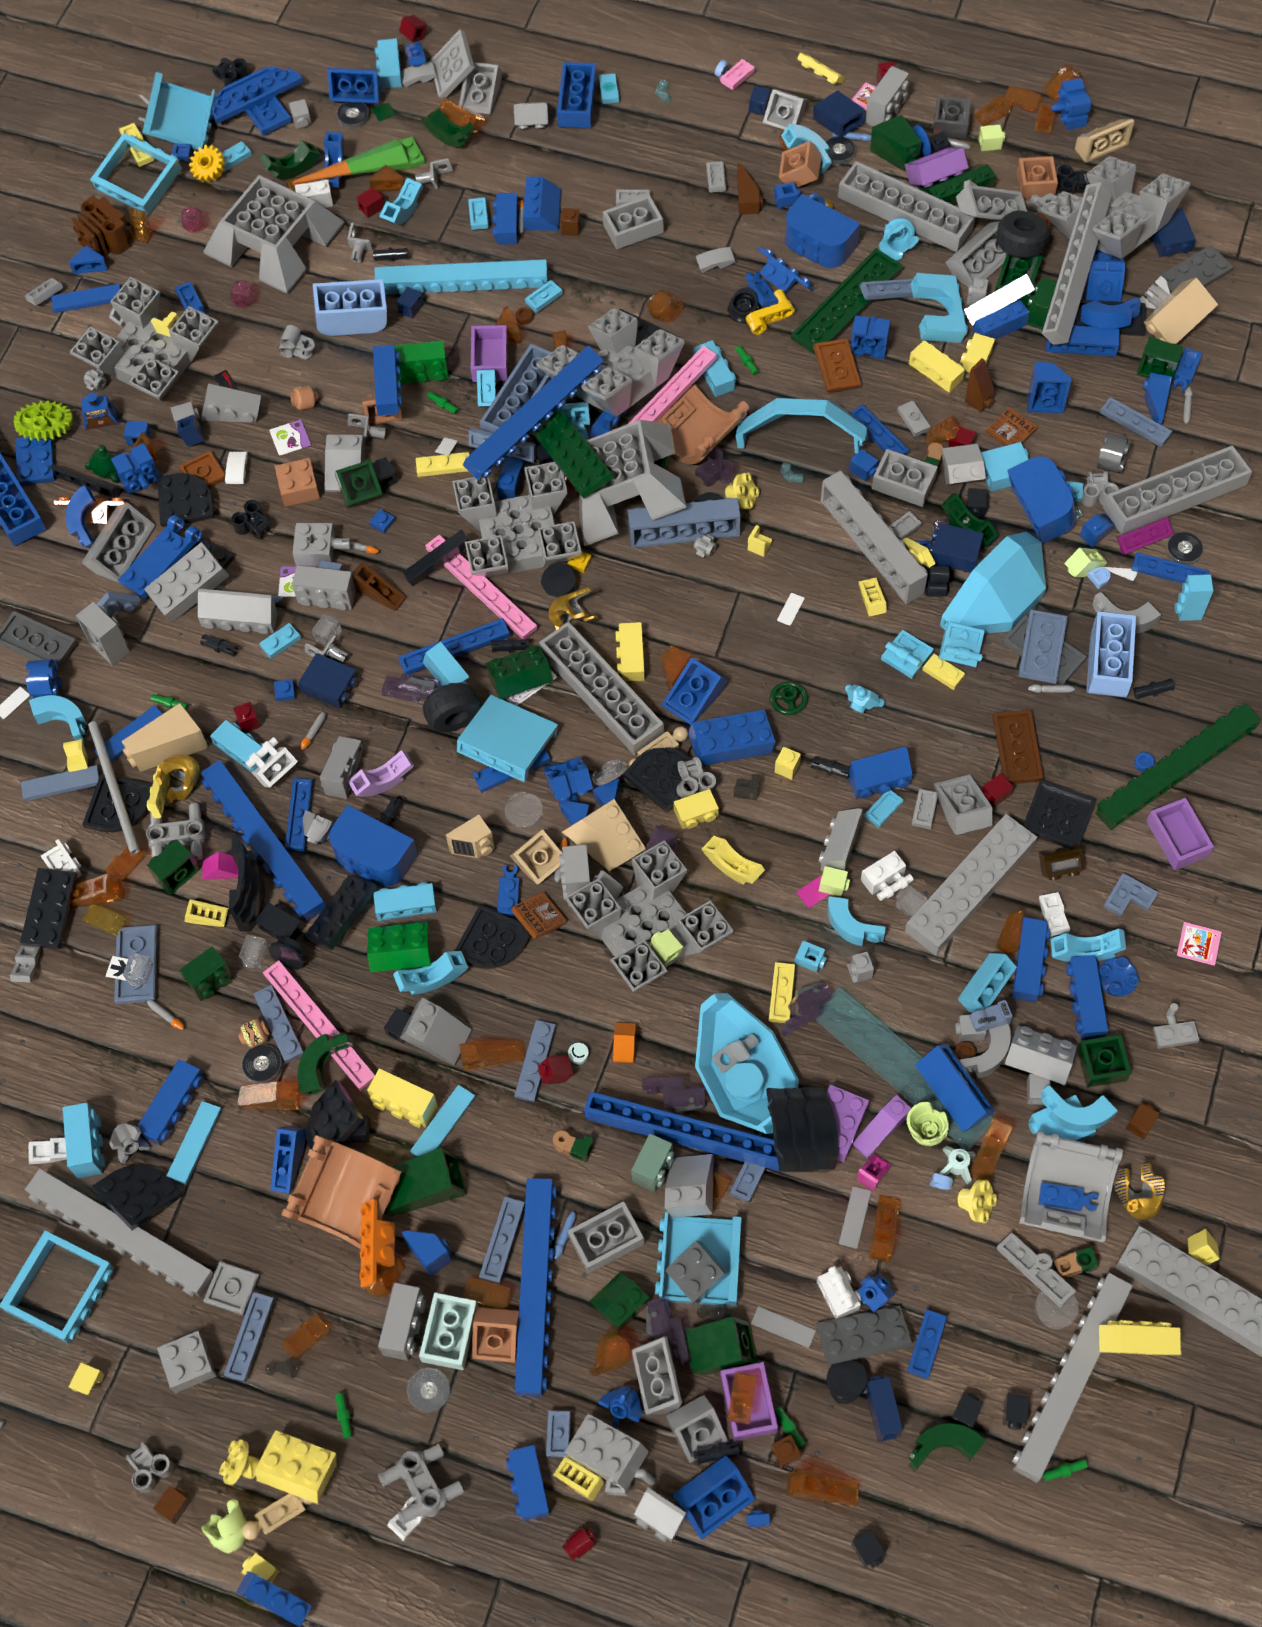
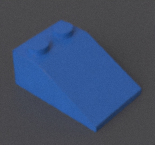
(694, 691)

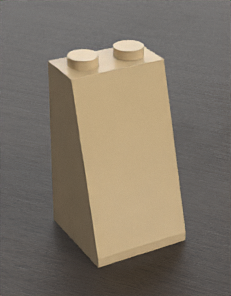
(1180, 311)
(163, 738)

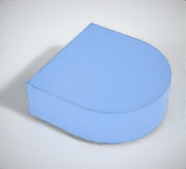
(1099, 576)
(941, 1181)

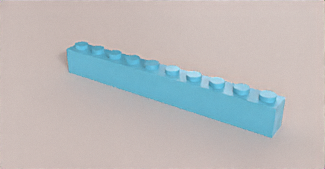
(463, 276)

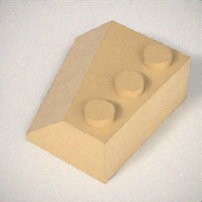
(606, 836)

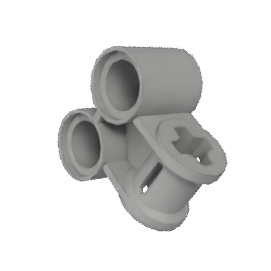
(294, 344)
(1097, 489)
(692, 775)
(146, 1465)

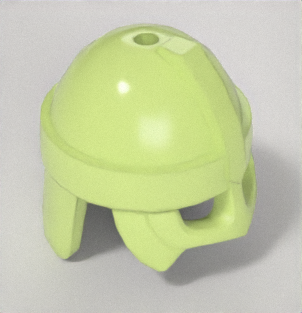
(925, 1119)
(228, 1530)

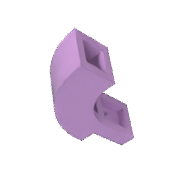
(383, 778)

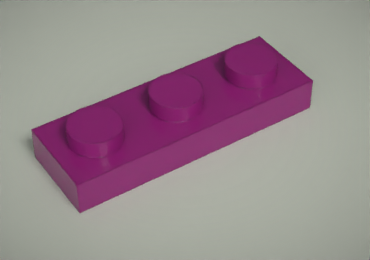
(1144, 535)

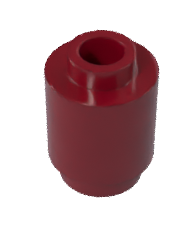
(579, 1543)

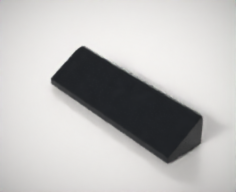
(81, 479)
(436, 558)

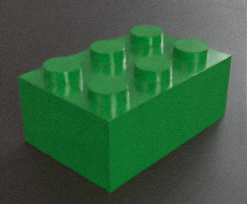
(422, 362)
(398, 947)

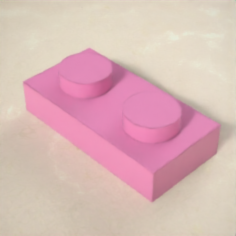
(737, 74)

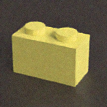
(977, 348)
(696, 809)

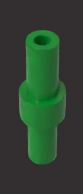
(746, 360)
(442, 403)
(168, 702)
(343, 1415)
(789, 1427)
(1065, 1470)

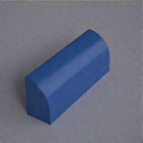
(954, 1087)

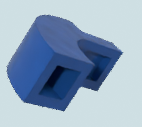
(334, 154)
(1110, 316)
(76, 515)

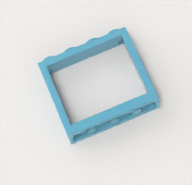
(158, 188)
(30, 1270)

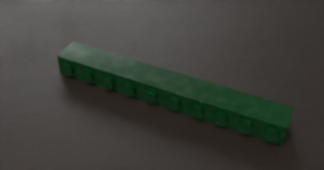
(1177, 766)

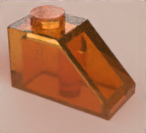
(673, 664)

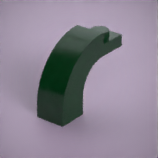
(447, 131)
(293, 164)
(312, 1062)
(946, 1435)

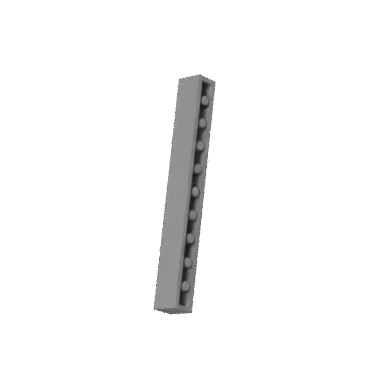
(1076, 264)
(110, 1228)
(1071, 1380)

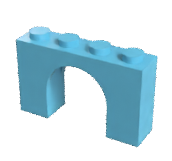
(946, 291)

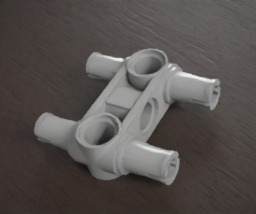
(178, 830)
(420, 1484)

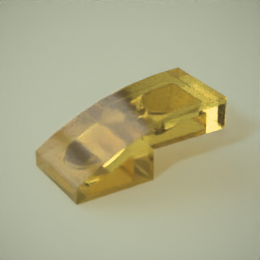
(104, 920)

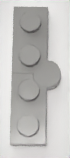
(1036, 1269)

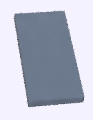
(1042, 646)
(140, 941)

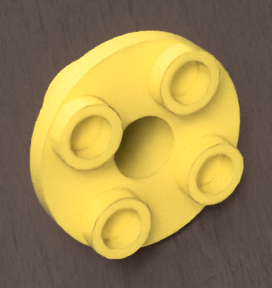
(744, 490)
(978, 1200)
(238, 1463)

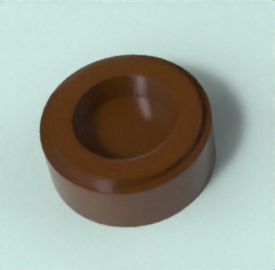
(524, 316)
(964, 1050)

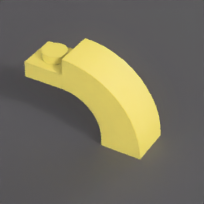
(730, 862)

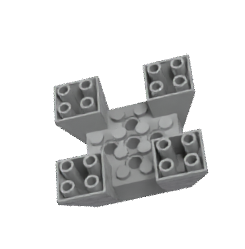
(1129, 216)
(271, 222)
(140, 353)
(627, 370)
(630, 458)
(519, 530)
(657, 876)

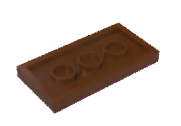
(1017, 746)

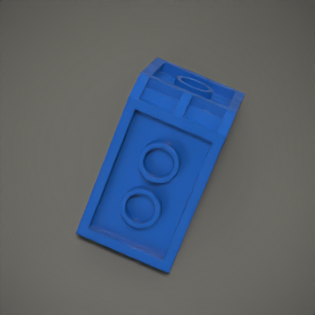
(1105, 278)

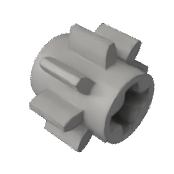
(95, 379)
(705, 545)

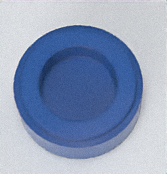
(1143, 761)

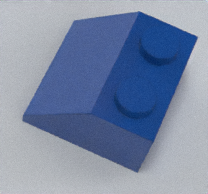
(429, 1250)

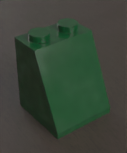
(895, 142)
(721, 1346)

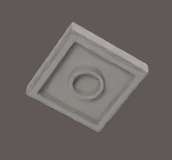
(231, 1288)

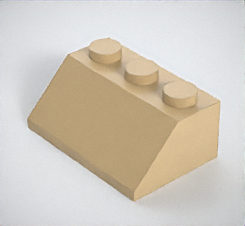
(1104, 139)

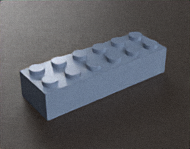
(518, 389)
(685, 524)

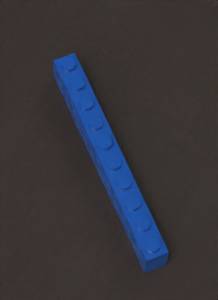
(532, 413)
(263, 840)
(682, 1130)
(534, 1288)

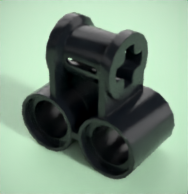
(231, 71)
(1070, 180)
(251, 521)
(937, 581)

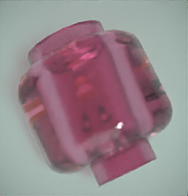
(192, 219)
(241, 293)

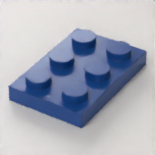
(34, 461)

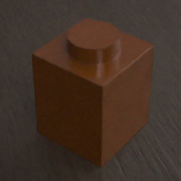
(570, 222)
(1142, 1120)
(785, 1452)
(172, 1504)

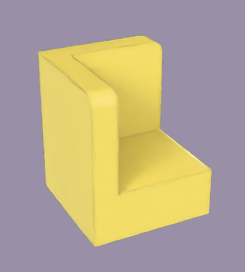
(164, 326)
(758, 543)
(76, 755)
(1203, 1247)
(85, 1379)

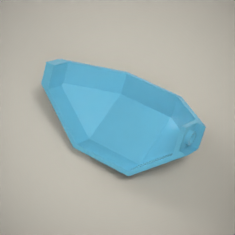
(782, 406)
(1001, 587)
(723, 1023)

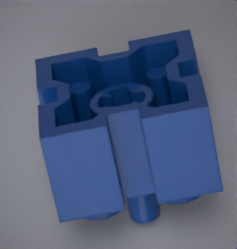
(1073, 104)
(869, 336)
(135, 469)
(568, 779)

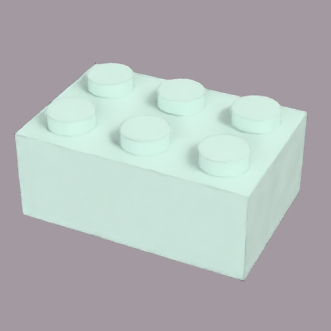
(448, 1331)

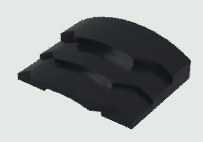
(248, 898)
(803, 1129)

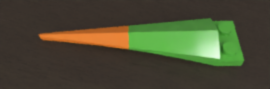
(395, 154)

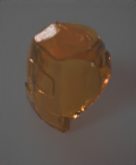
(1065, 73)
(664, 306)
(385, 1278)
(611, 1353)

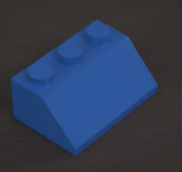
(354, 85)
(541, 204)
(1047, 389)
(880, 773)
(713, 1497)

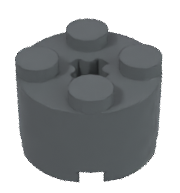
(1112, 453)

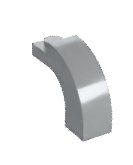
(1146, 615)
(987, 1063)

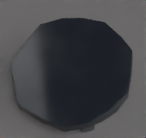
(743, 304)
(558, 580)
(288, 953)
(846, 1381)

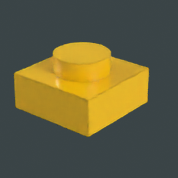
(580, 562)

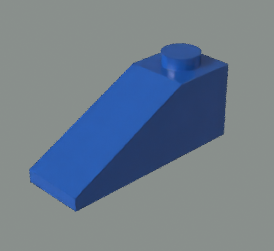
(1156, 395)
(510, 478)
(287, 1157)

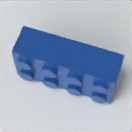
(576, 95)
(731, 737)

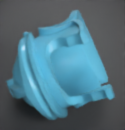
(898, 238)

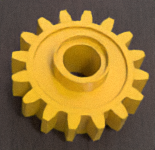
(207, 164)

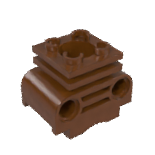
(102, 227)

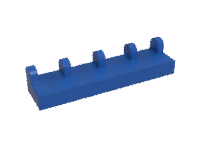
(491, 777)

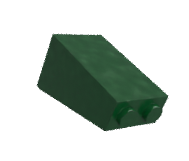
(426, 1182)

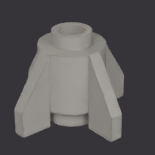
(1156, 294)
(316, 827)
(127, 1140)

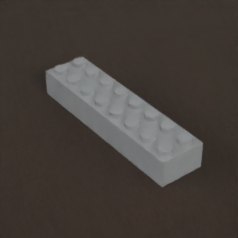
(894, 199)
(1177, 489)
(873, 537)
(601, 688)
(970, 884)
(1194, 1288)

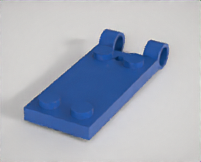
(159, 556)

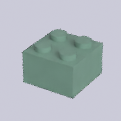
(652, 1163)

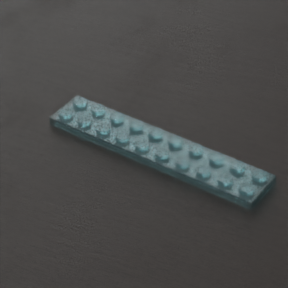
(888, 1057)

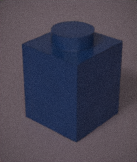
(759, 100)
(410, 302)
(190, 430)

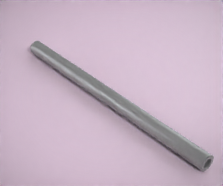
(114, 788)

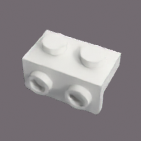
(59, 859)

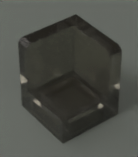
(747, 788)

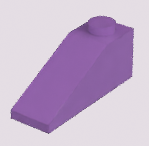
(882, 1127)

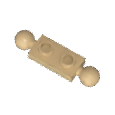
(665, 740)
(275, 1516)

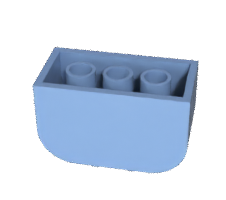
(350, 307)
(1111, 654)

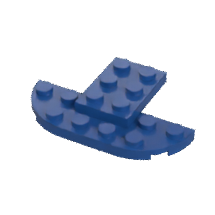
(257, 98)

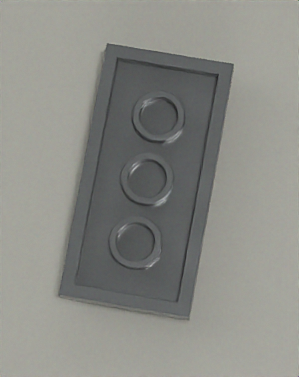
(1206, 265)
(35, 639)
(1070, 659)
(863, 1335)

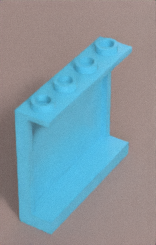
(178, 114)
(506, 737)
(721, 1239)

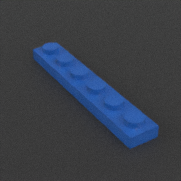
(458, 644)

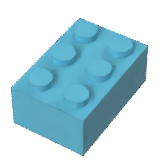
(83, 1140)

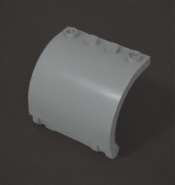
(1075, 1166)

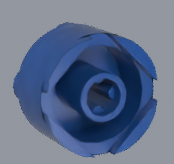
(43, 678)

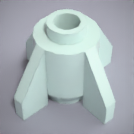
(956, 1167)

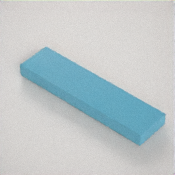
(443, 1122)
(194, 1142)

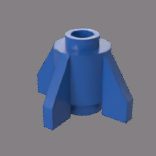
(623, 1403)

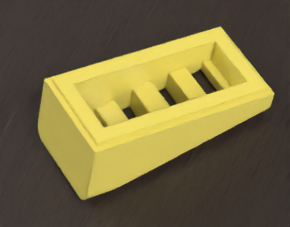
(873, 607)
(197, 919)
(591, 1485)

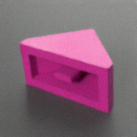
(219, 867)
(873, 1172)

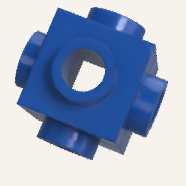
(875, 1292)

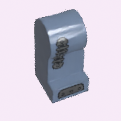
(991, 1017)

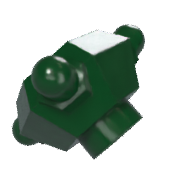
(102, 465)

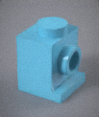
(810, 951)

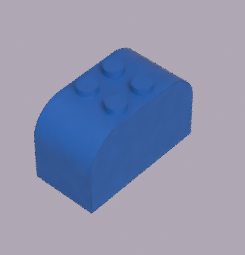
(820, 233)
(1044, 497)
(371, 848)

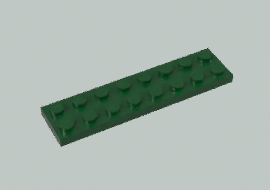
(845, 301)
(572, 454)

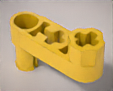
(759, 319)

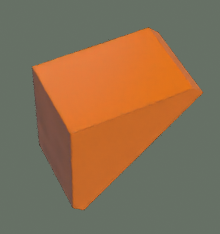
(624, 1042)

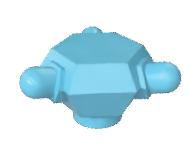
(862, 698)

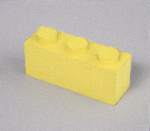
(936, 366)
(630, 652)

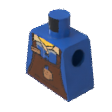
(98, 412)

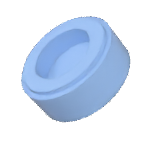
(721, 68)

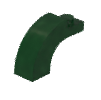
(961, 517)

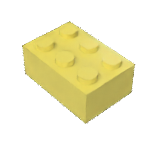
(402, 1099)
(1139, 1338)
(296, 1467)

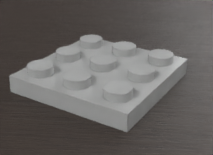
(452, 64)

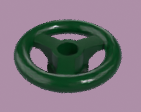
(789, 689)

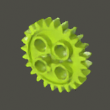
(43, 420)

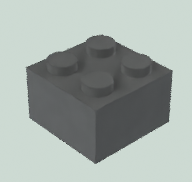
(697, 1272)

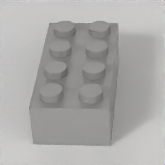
(178, 586)

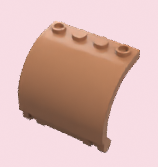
(699, 425)
(336, 1187)

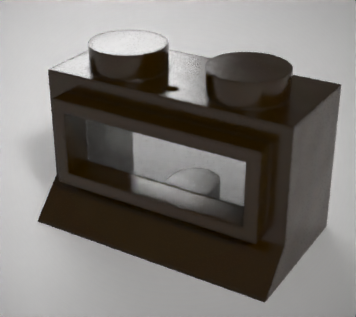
(1062, 862)

